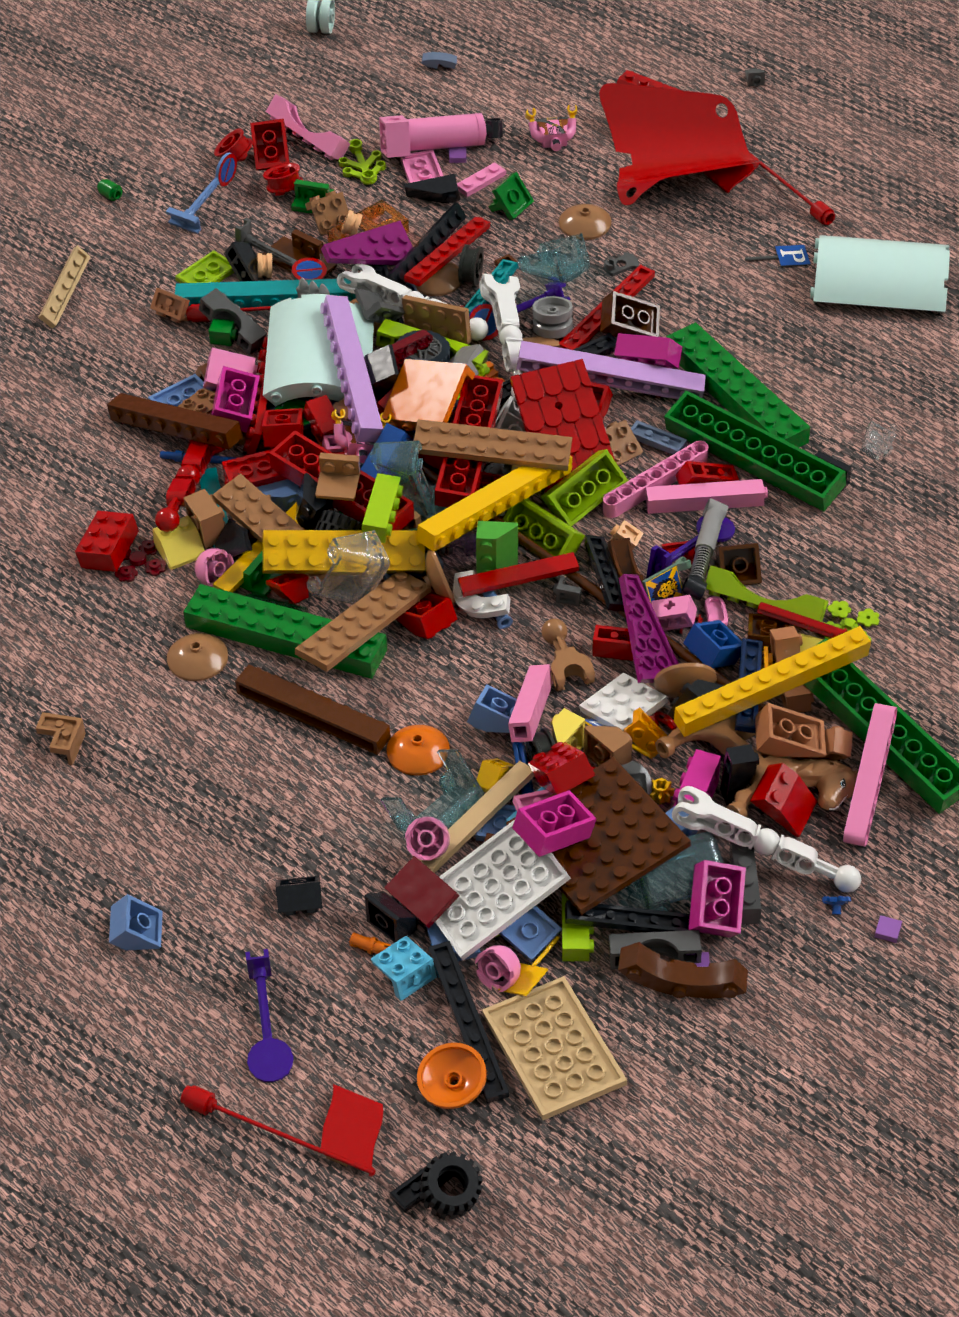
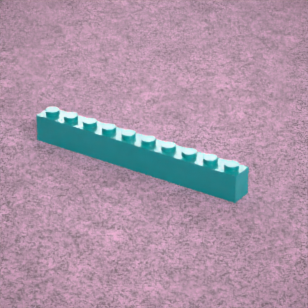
(256, 293)

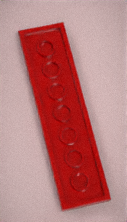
(255, 430)

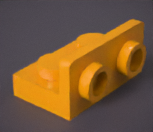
(644, 732)

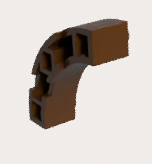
(682, 977)

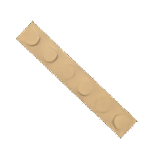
(64, 287)

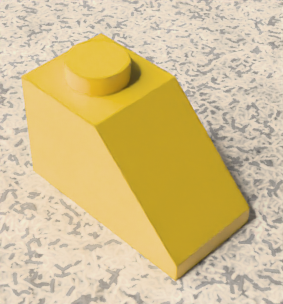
(491, 772)

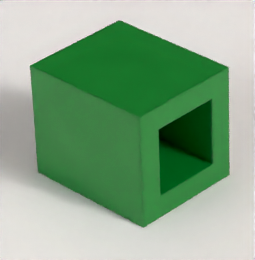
(222, 332)

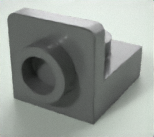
(755, 77)
(567, 594)

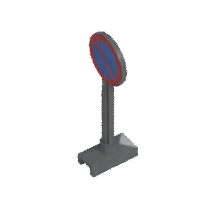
(307, 267)

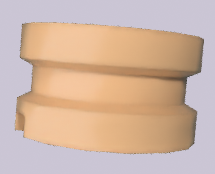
(351, 223)
(264, 265)

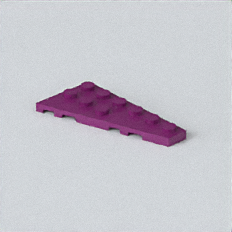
(376, 246)
(647, 638)

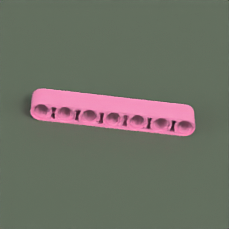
(662, 474)
(870, 775)

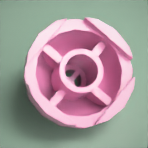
(212, 564)
(419, 836)
(495, 963)

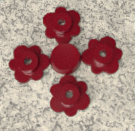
(139, 558)

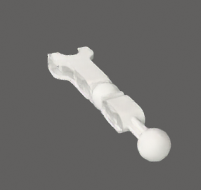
(389, 291)
(506, 317)
(709, 816)

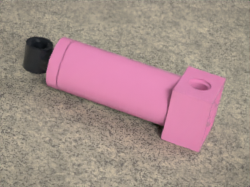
(404, 135)

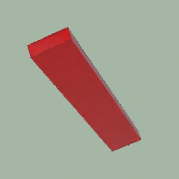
(518, 574)

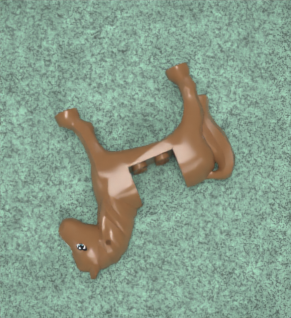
(831, 777)

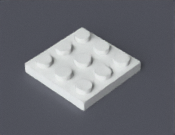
(618, 699)

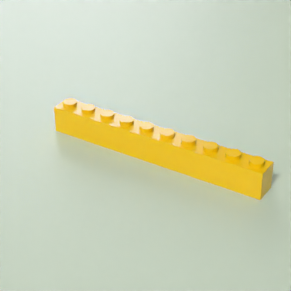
(485, 504)
(771, 681)

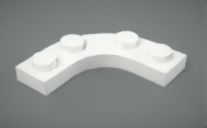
(480, 606)

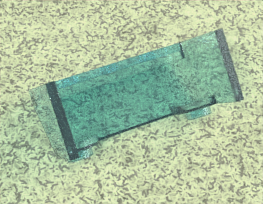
(459, 795)

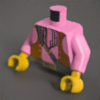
(552, 131)
(346, 439)

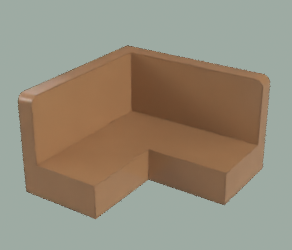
(67, 734)

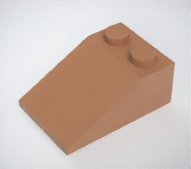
(789, 733)

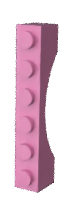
(327, 142)

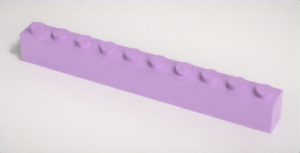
(351, 369)
(614, 371)

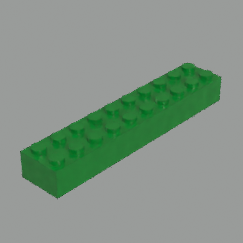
(737, 387)
(756, 450)
(271, 627)
(911, 751)

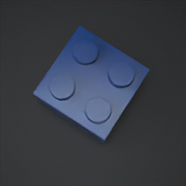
(714, 644)

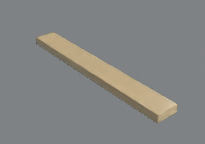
(483, 811)

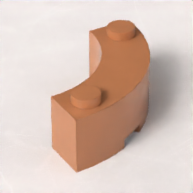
(784, 644)
(837, 743)

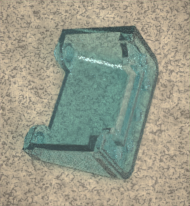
(557, 259)
(403, 461)
(674, 878)

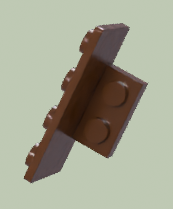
(300, 247)

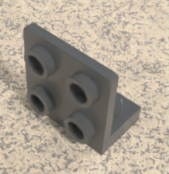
(375, 309)

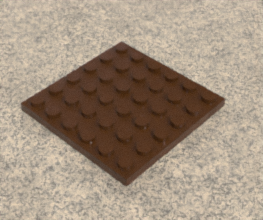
(626, 841)

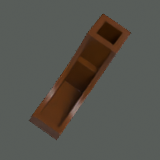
(623, 557)

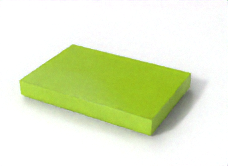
(208, 269)

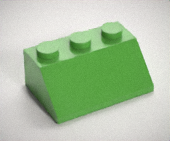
(496, 545)

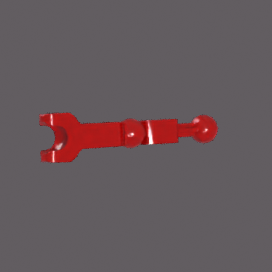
(185, 482)

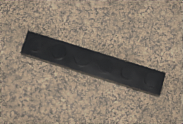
(605, 572)
(627, 918)

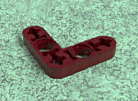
(402, 350)

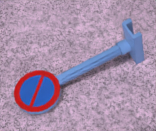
(224, 174)

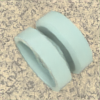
(320, 16)

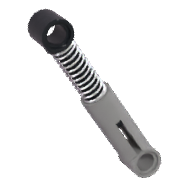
(705, 546)

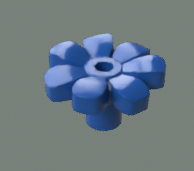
(836, 903)

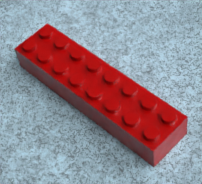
(476, 407)
(300, 455)

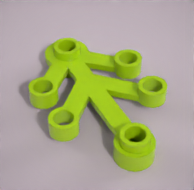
(366, 176)

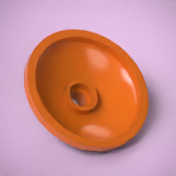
(415, 749)
(446, 1065)

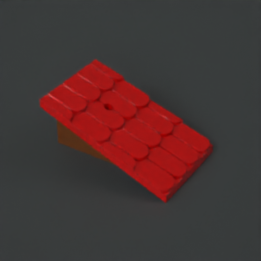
(562, 404)

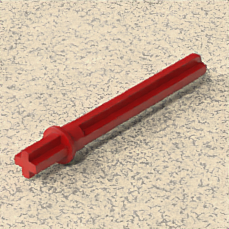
(799, 620)

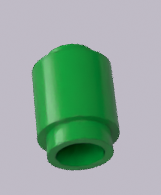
(109, 189)

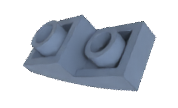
(432, 59)

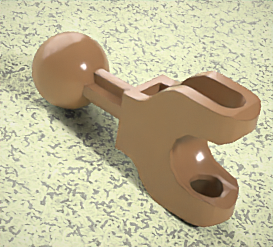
(566, 660)

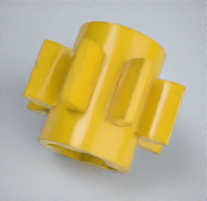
(661, 790)

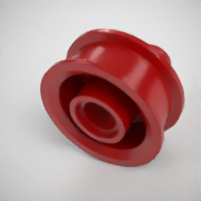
(234, 143)
(282, 178)

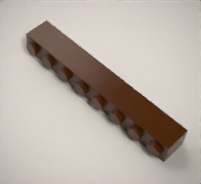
(175, 420)
(313, 709)

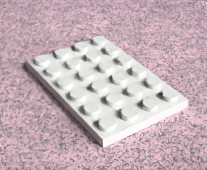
(495, 889)

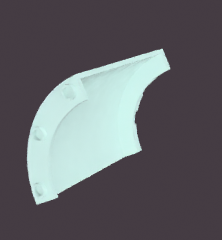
(881, 273)
(300, 352)

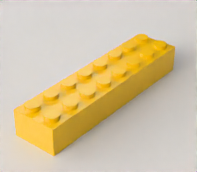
(307, 551)

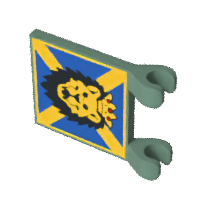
(666, 582)

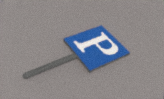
(787, 255)

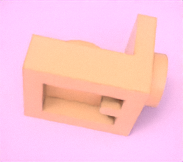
(626, 530)

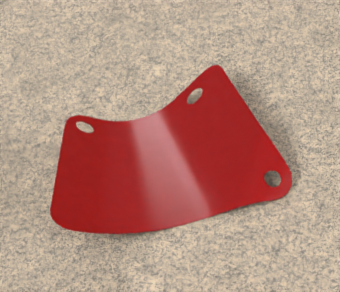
(670, 134)

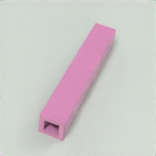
(695, 496)
(530, 703)

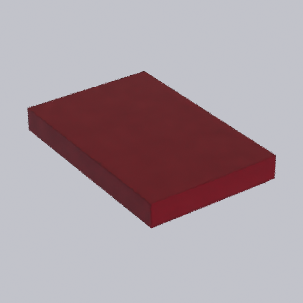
(421, 891)

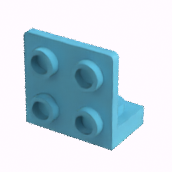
(405, 966)

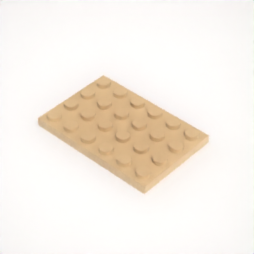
(554, 1048)

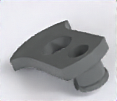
(627, 258)

